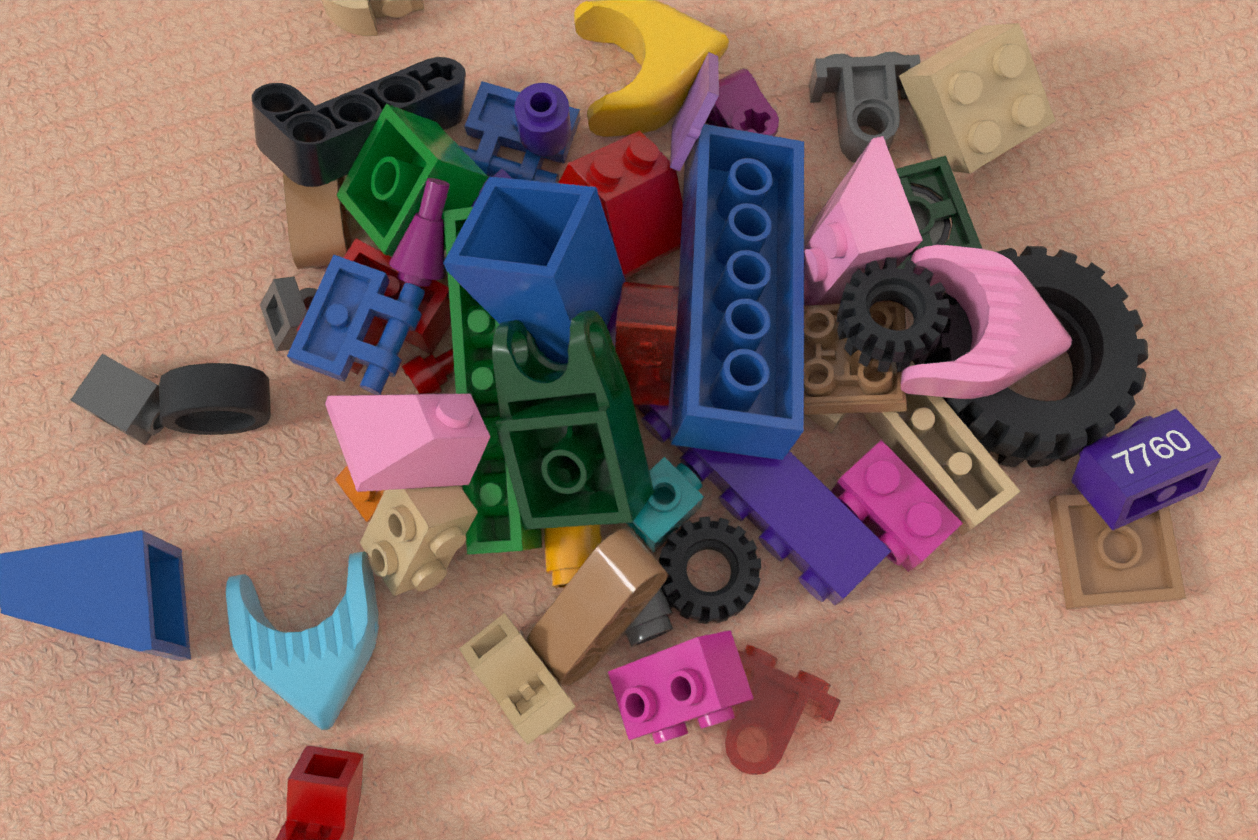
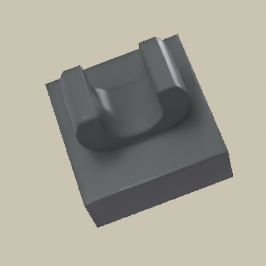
(284, 310)

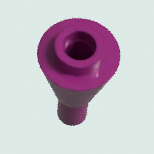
(421, 250)

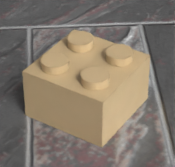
(978, 97)

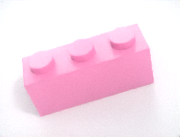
(857, 225)

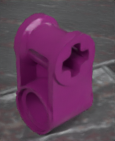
(743, 106)

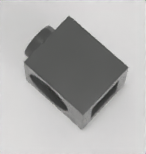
(121, 399)

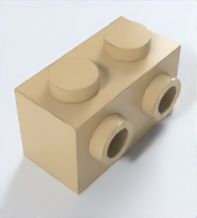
(417, 535)

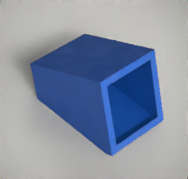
(538, 258)
(103, 588)

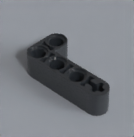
(324, 140)

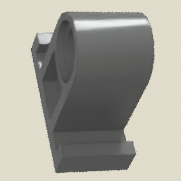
(863, 95)

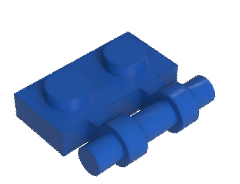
(495, 123)
(341, 316)

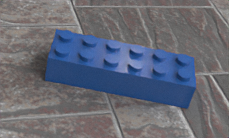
(741, 296)

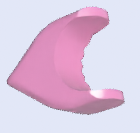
(1008, 320)

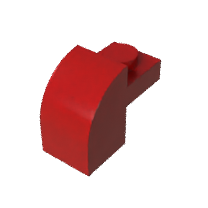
(323, 795)

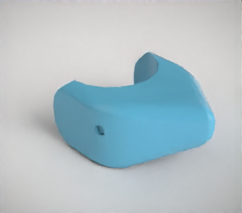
(314, 666)

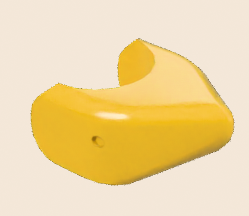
(667, 48)

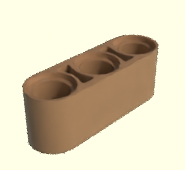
(316, 223)
(597, 606)

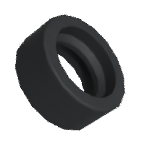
(214, 399)

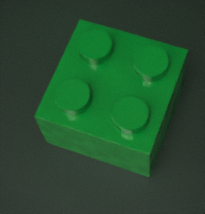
(392, 172)

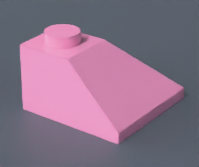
(408, 439)

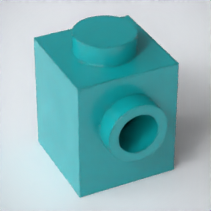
(671, 505)

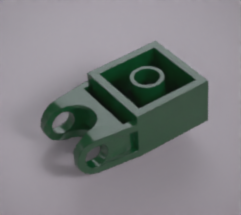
(569, 428)

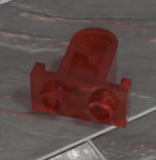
(647, 339)
(774, 710)

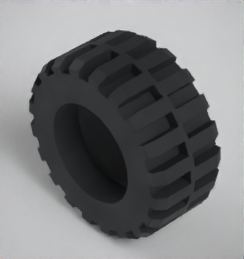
(1101, 356)

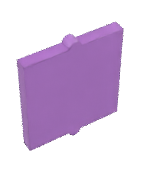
(694, 111)

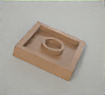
(1114, 566)

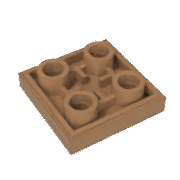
(835, 379)

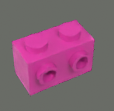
(896, 506)
(680, 685)

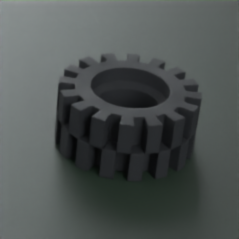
(900, 287)
(733, 546)

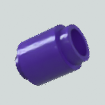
(543, 119)

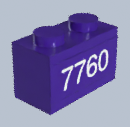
(1145, 468)

